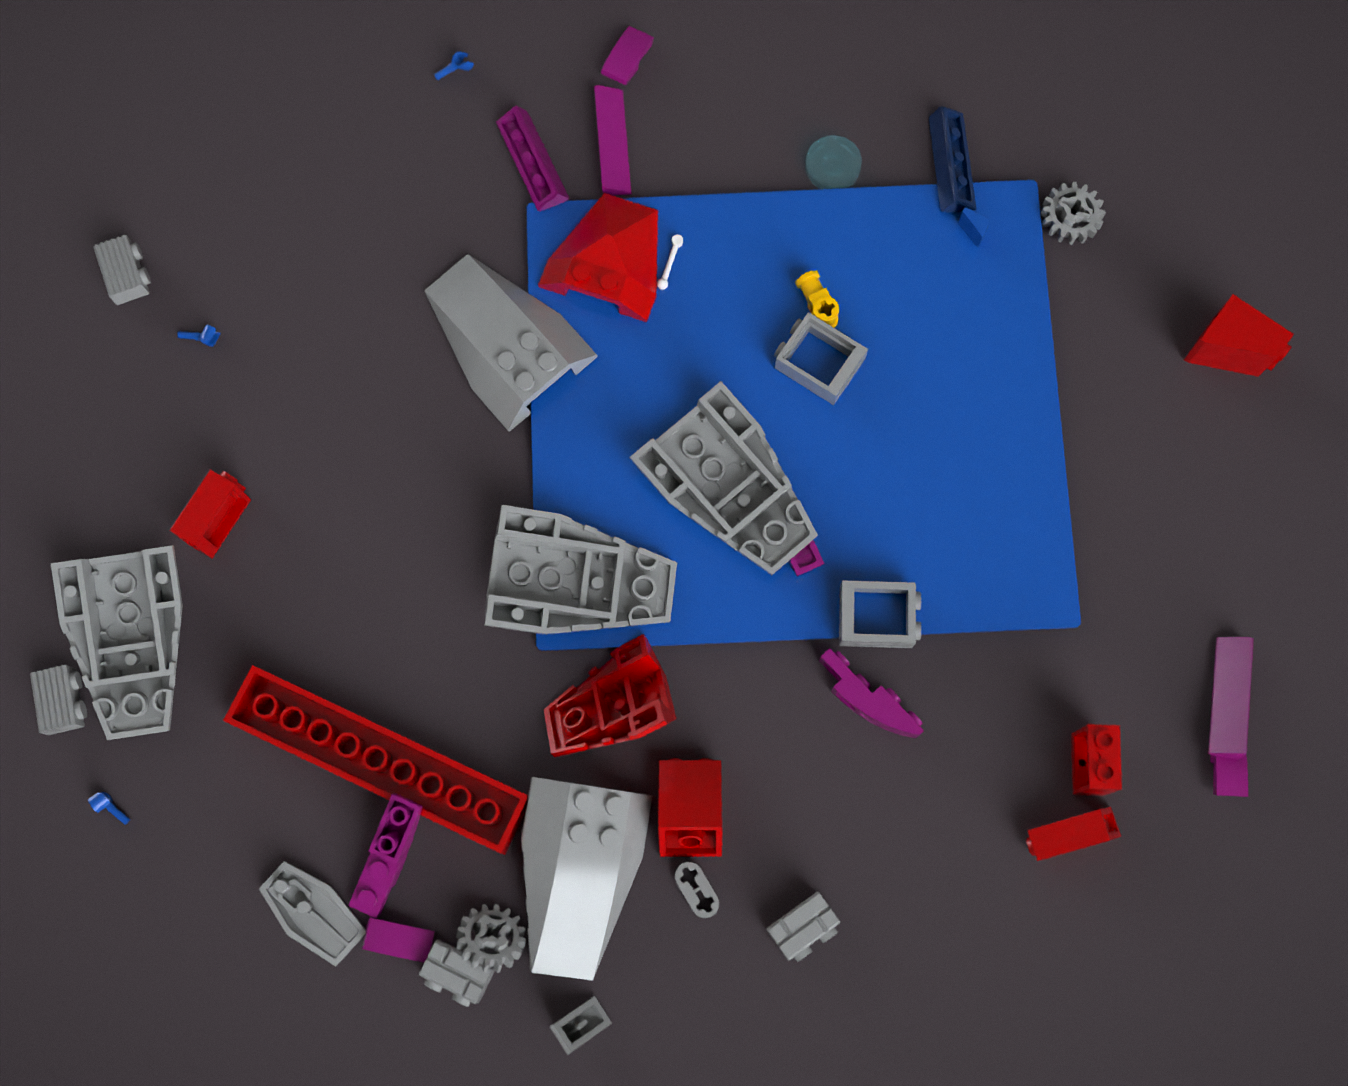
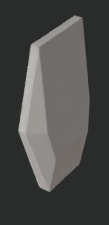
(312, 913)

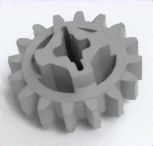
(1076, 200)
(490, 940)

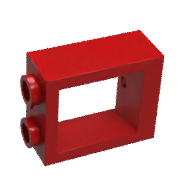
(211, 513)
(1102, 756)

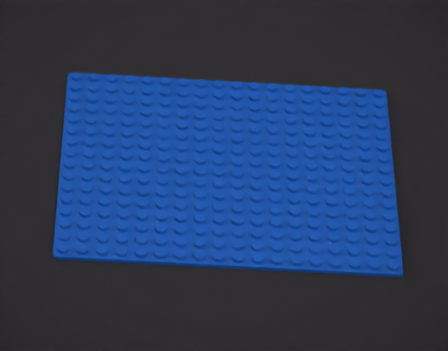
(921, 472)

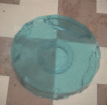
(833, 162)

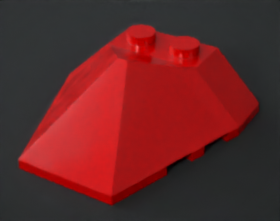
(610, 257)
(612, 705)

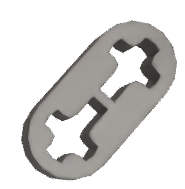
(703, 885)

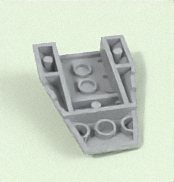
(504, 338)
(728, 480)
(571, 577)
(124, 634)
(577, 870)

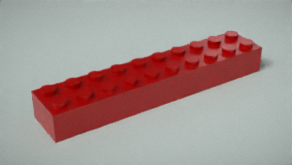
(377, 759)

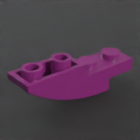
(879, 707)
(386, 855)

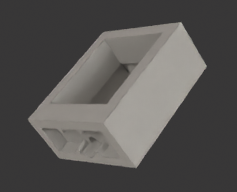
(855, 352)
(846, 615)

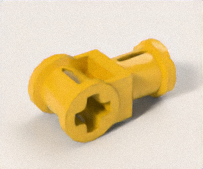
(818, 298)

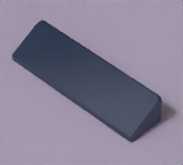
(951, 160)

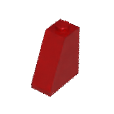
(1073, 834)

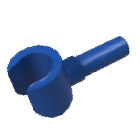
(454, 65)
(207, 336)
(103, 800)

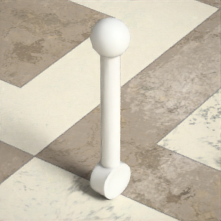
(677, 241)

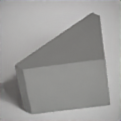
(580, 1025)

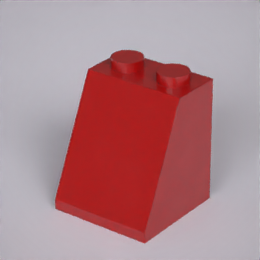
(1241, 340)
(690, 808)

